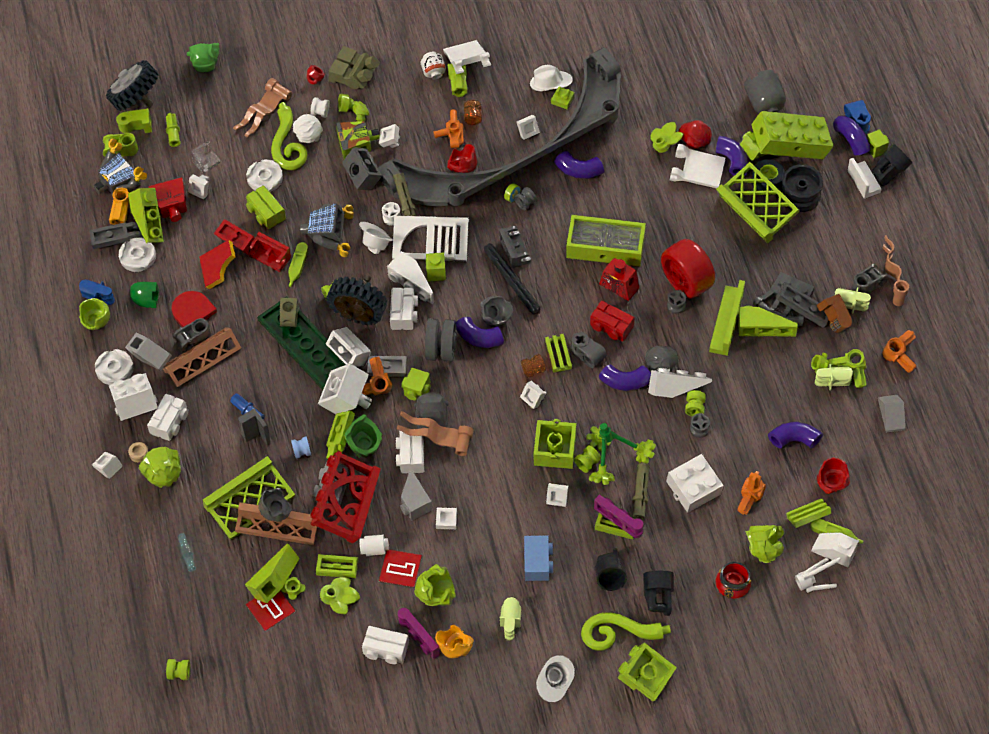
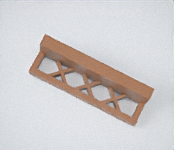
(199, 349)
(294, 520)

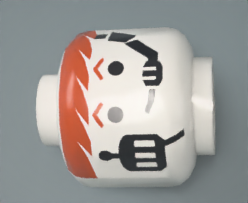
(433, 65)

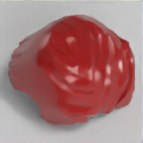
(696, 134)
(464, 160)
(833, 475)

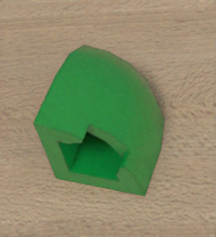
(145, 294)

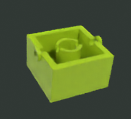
(554, 444)

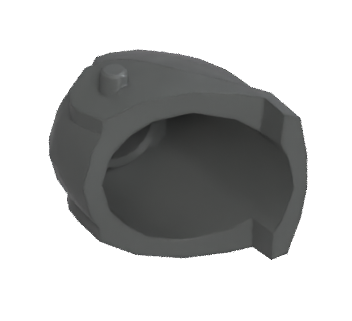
(433, 407)

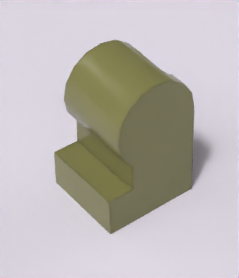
(289, 312)

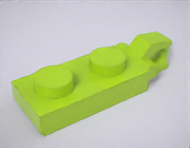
(336, 439)

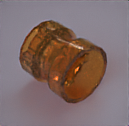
(472, 112)
(533, 365)

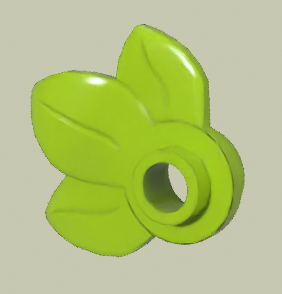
(665, 137)
(342, 595)

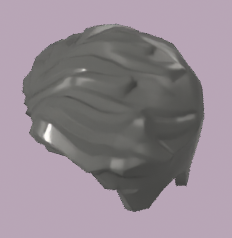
(496, 311)
(661, 357)
(274, 505)

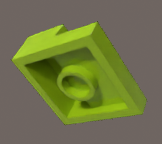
(646, 671)

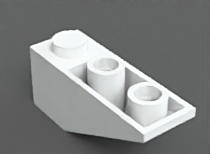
(408, 273)
(671, 384)

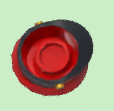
(733, 580)

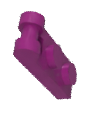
(618, 516)
(418, 633)

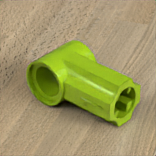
(458, 81)

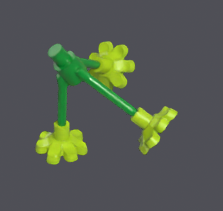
(603, 437)

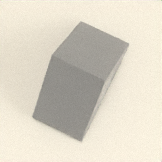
(892, 413)

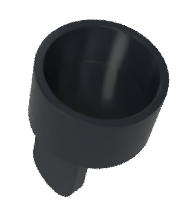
(898, 161)
(610, 571)
(659, 583)

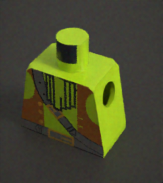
(355, 135)

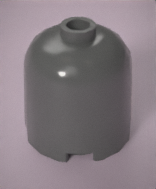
(765, 92)

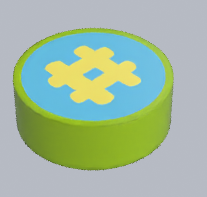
(511, 191)

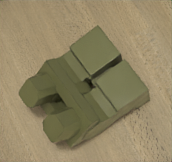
(352, 68)

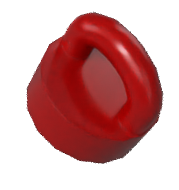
(316, 73)

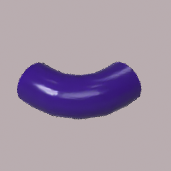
(853, 134)
(734, 152)
(578, 168)
(478, 337)
(625, 380)
(795, 432)

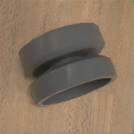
(438, 339)

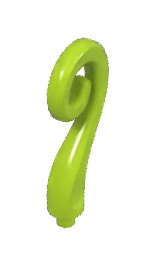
(286, 120)
(644, 631)

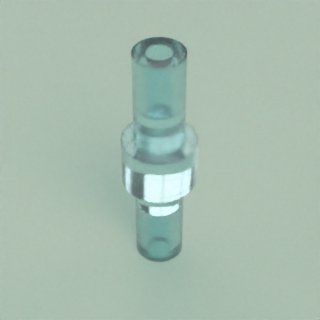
(186, 552)

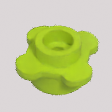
(819, 361)
(293, 582)

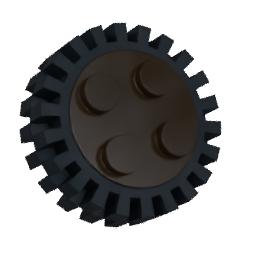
(357, 300)

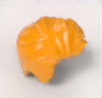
(454, 642)

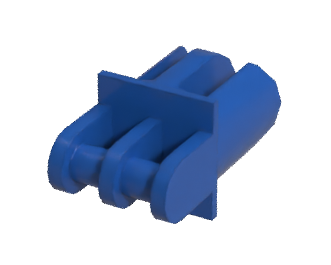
(95, 290)

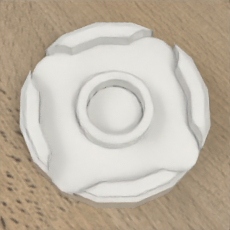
(264, 173)
(137, 255)
(113, 366)

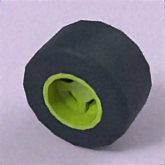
(772, 171)

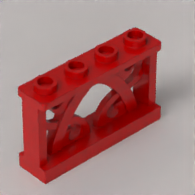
(366, 483)

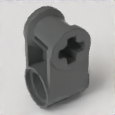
(869, 279)
(191, 334)
(587, 350)

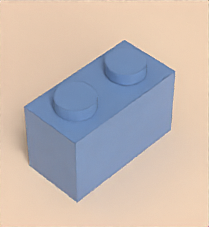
(537, 558)

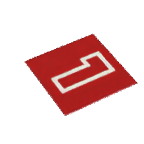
(400, 568)
(272, 612)

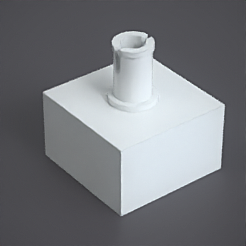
(345, 390)

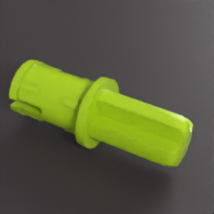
(172, 130)

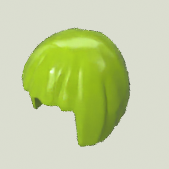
(94, 314)

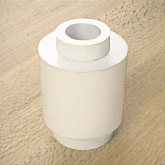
(374, 545)

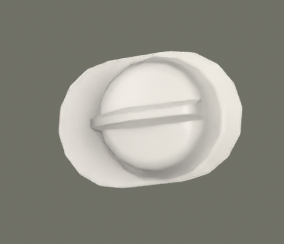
(549, 77)
(374, 237)
(555, 678)

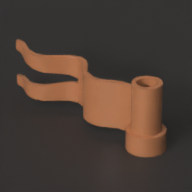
(267, 105)
(900, 286)
(440, 435)

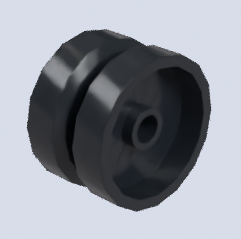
(802, 187)

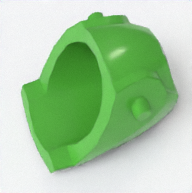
(204, 56)
(363, 437)

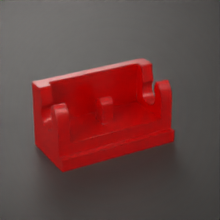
(239, 237)
(269, 252)

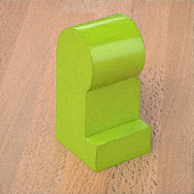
(134, 120)

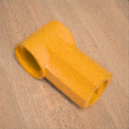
(119, 207)

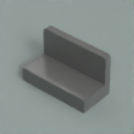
(252, 426)

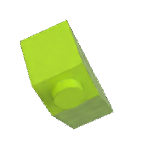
(760, 322)

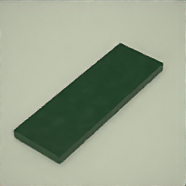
(303, 344)

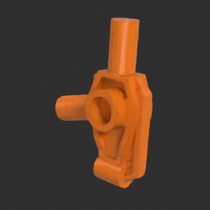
(453, 129)

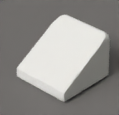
(107, 464)

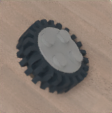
(133, 85)

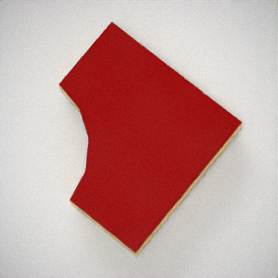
(215, 263)

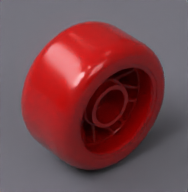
(688, 268)

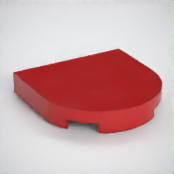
(192, 306)

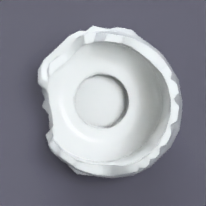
(307, 128)

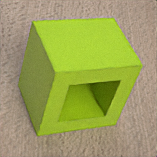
(878, 143)

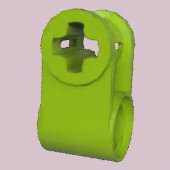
(128, 142)

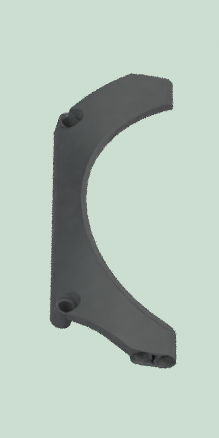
(595, 107)

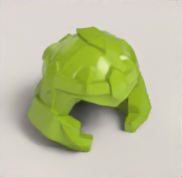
(161, 466)
(765, 542)
(435, 586)

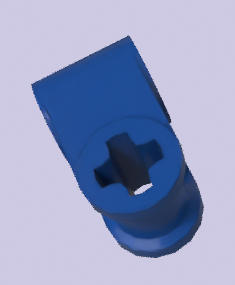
(859, 113)

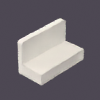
(863, 178)

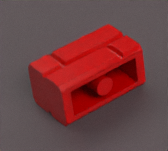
(612, 321)

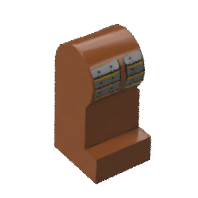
(836, 313)

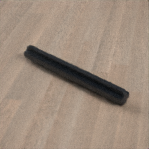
(512, 279)

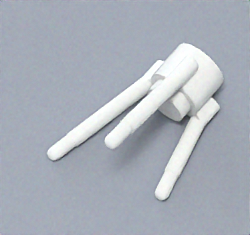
(806, 578)

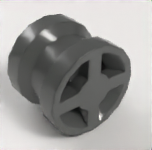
(525, 198)
(675, 297)
(703, 422)

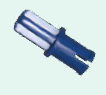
(243, 405)

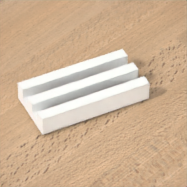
(454, 238)

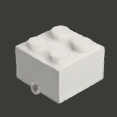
(133, 396)
(694, 483)

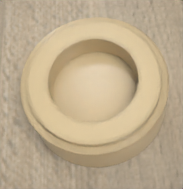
(137, 451)

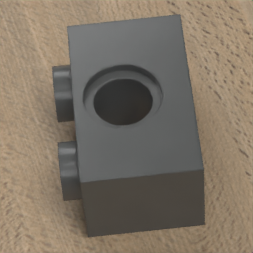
(362, 169)

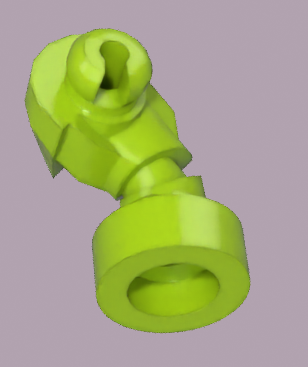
(359, 108)

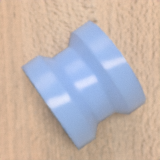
(301, 447)

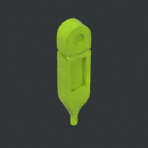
(297, 262)
(822, 526)

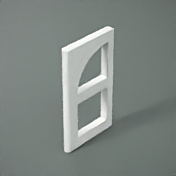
(406, 224)

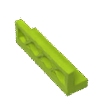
(727, 319)

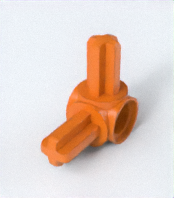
(899, 345)
(378, 375)
(751, 491)

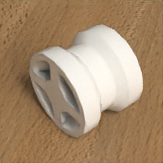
(320, 107)
(389, 209)

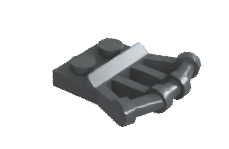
(798, 284)

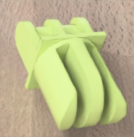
(854, 299)
(833, 376)
(510, 617)

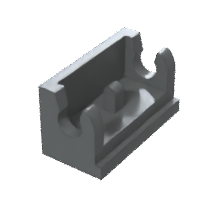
(514, 247)

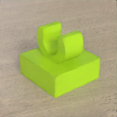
(562, 97)

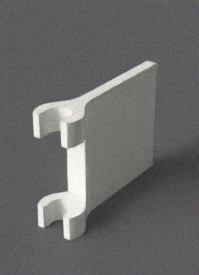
(466, 54)
(698, 167)

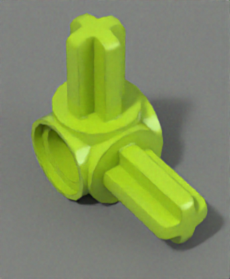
(858, 369)

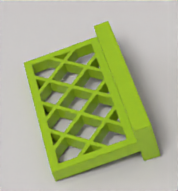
(749, 215)
(236, 487)

